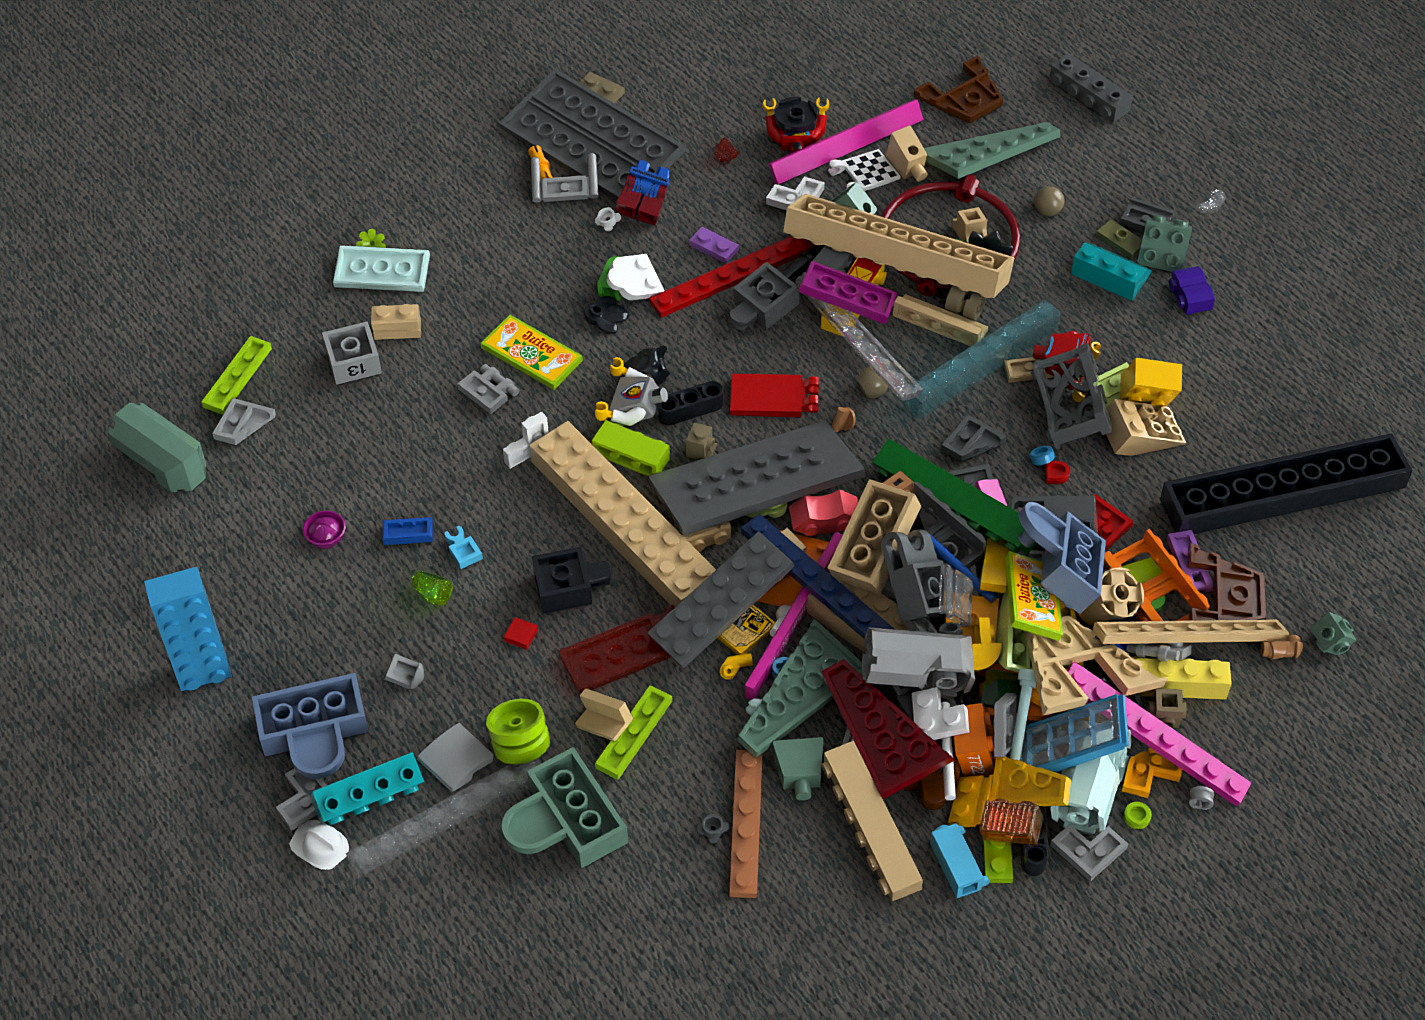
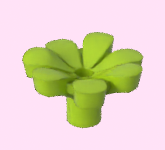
(367, 239)

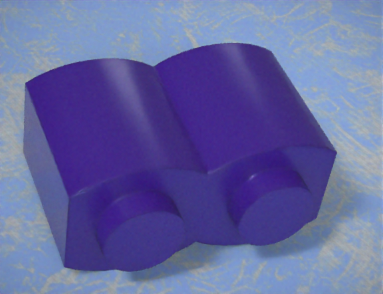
(1192, 290)

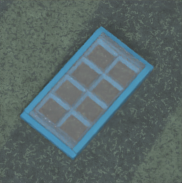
(1077, 735)

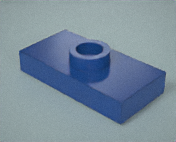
(407, 531)

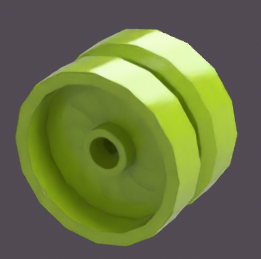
(518, 731)

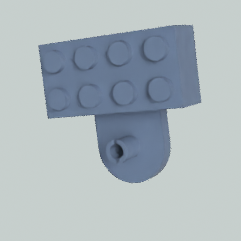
(1071, 556)
(311, 723)

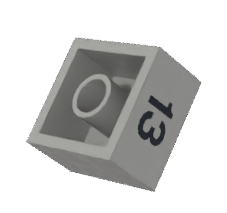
(352, 352)

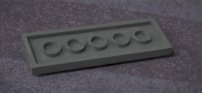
(720, 599)

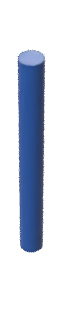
(957, 565)

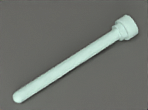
(1027, 681)

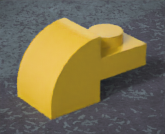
(984, 651)

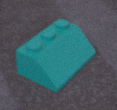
(1109, 270)

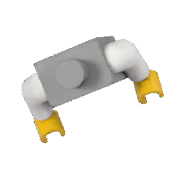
(634, 397)

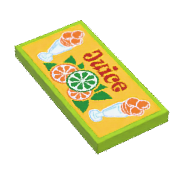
(531, 352)
(1029, 603)

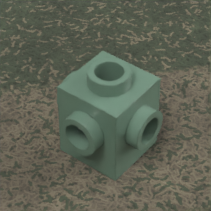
(1333, 634)

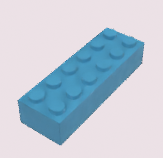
(188, 628)

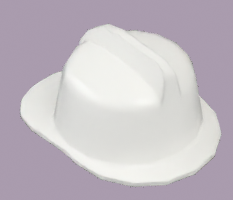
(319, 844)

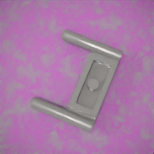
(564, 187)

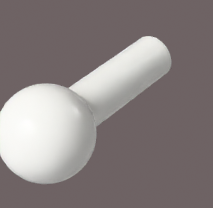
(780, 615)

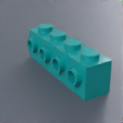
(366, 788)

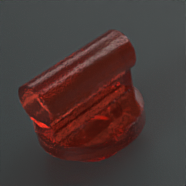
(725, 151)

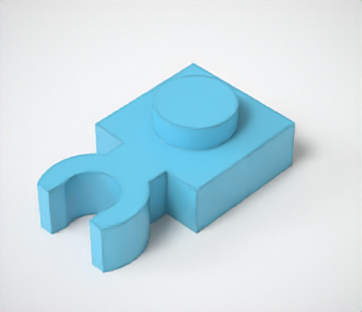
(463, 550)

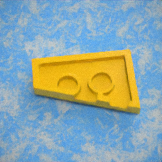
(1023, 782)

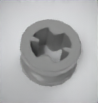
(1201, 797)

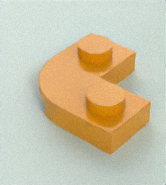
(1142, 769)

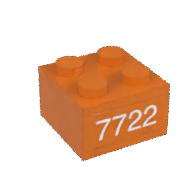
(976, 747)

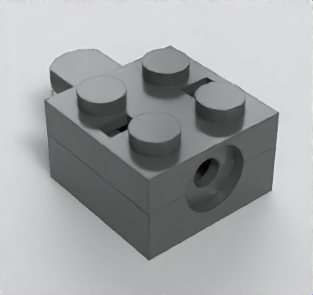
(763, 298)

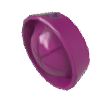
(324, 529)

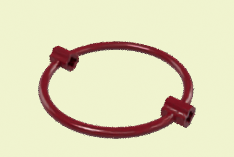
(965, 192)

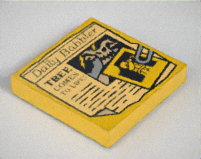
(747, 631)

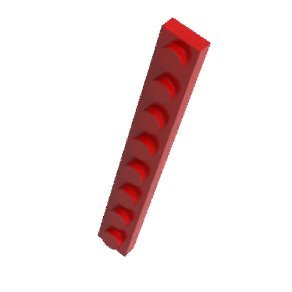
(727, 275)

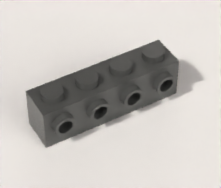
(1090, 88)

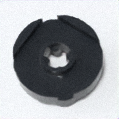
(804, 121)

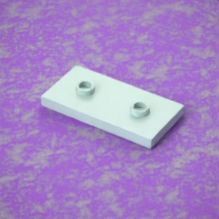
(381, 268)

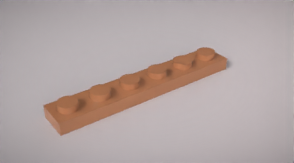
(746, 825)

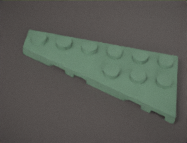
(976, 153)
(797, 690)

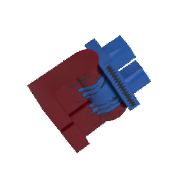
(647, 186)

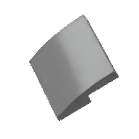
(455, 757)

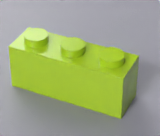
(631, 449)

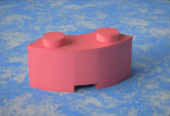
(822, 513)

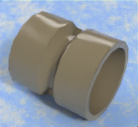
(965, 301)

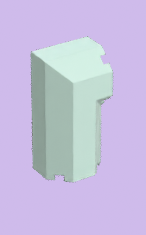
(1092, 791)

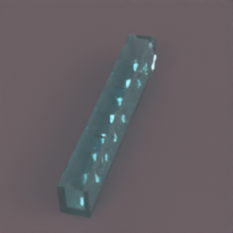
(984, 357)

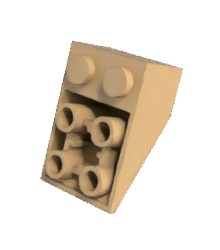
(1142, 428)

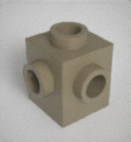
(1168, 706)

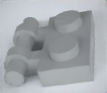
(483, 392)
(1163, 651)

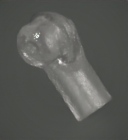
(1214, 204)

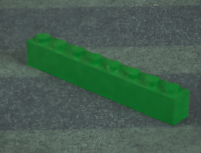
(962, 498)

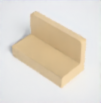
(603, 715)

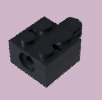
(566, 580)

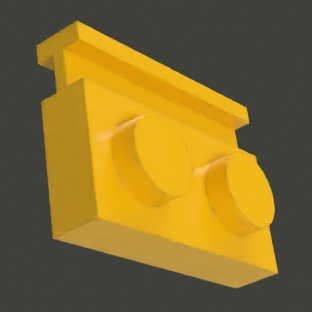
(970, 800)

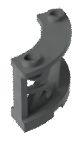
(1095, 420)

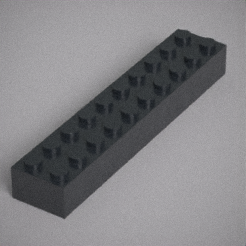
(1285, 484)

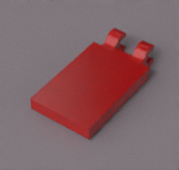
(773, 395)

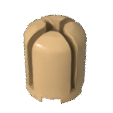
(1118, 598)

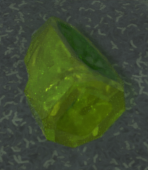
(432, 587)

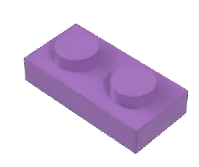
(714, 245)

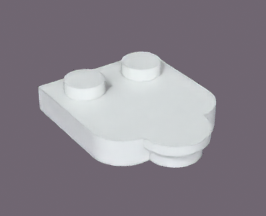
(634, 277)

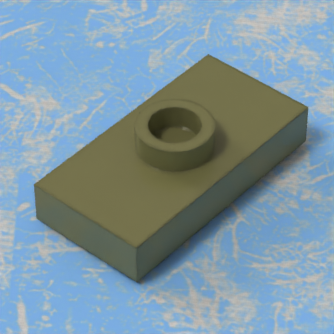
(1120, 238)

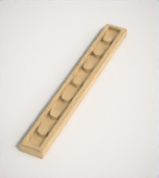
(1190, 631)

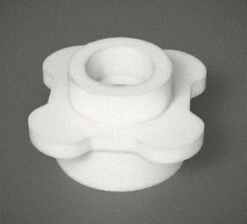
(605, 214)

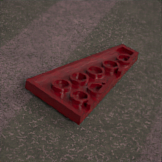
(886, 737)

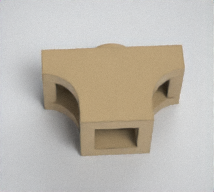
(969, 221)

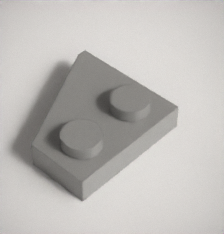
(241, 421)

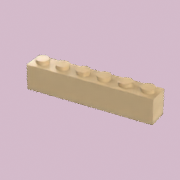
(872, 821)

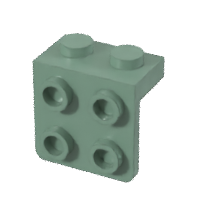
(1164, 243)

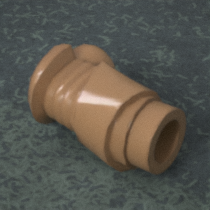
(1281, 649)

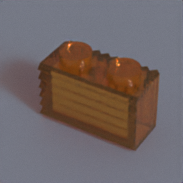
(1011, 822)

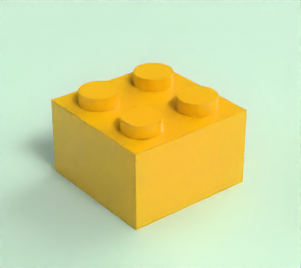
(1151, 382)

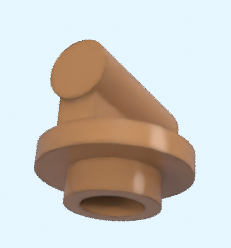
(844, 419)

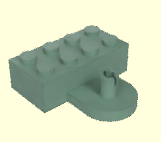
(565, 808)

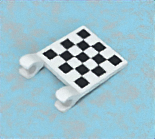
(867, 169)

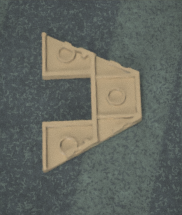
(1078, 644)

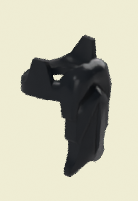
(648, 361)

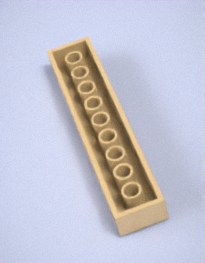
(898, 245)
(620, 513)

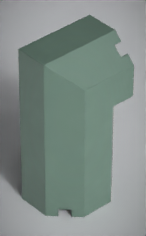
(158, 447)

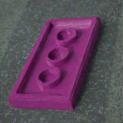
(848, 292)

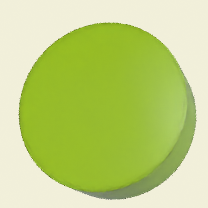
(1137, 815)

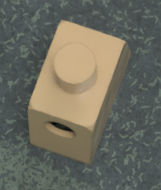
(907, 154)

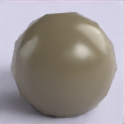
(1049, 201)
(871, 383)

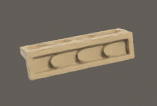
(938, 320)

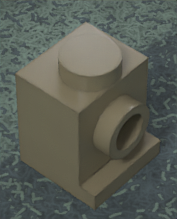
(700, 442)

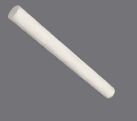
(948, 770)

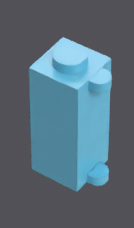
(957, 860)

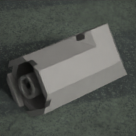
(919, 660)

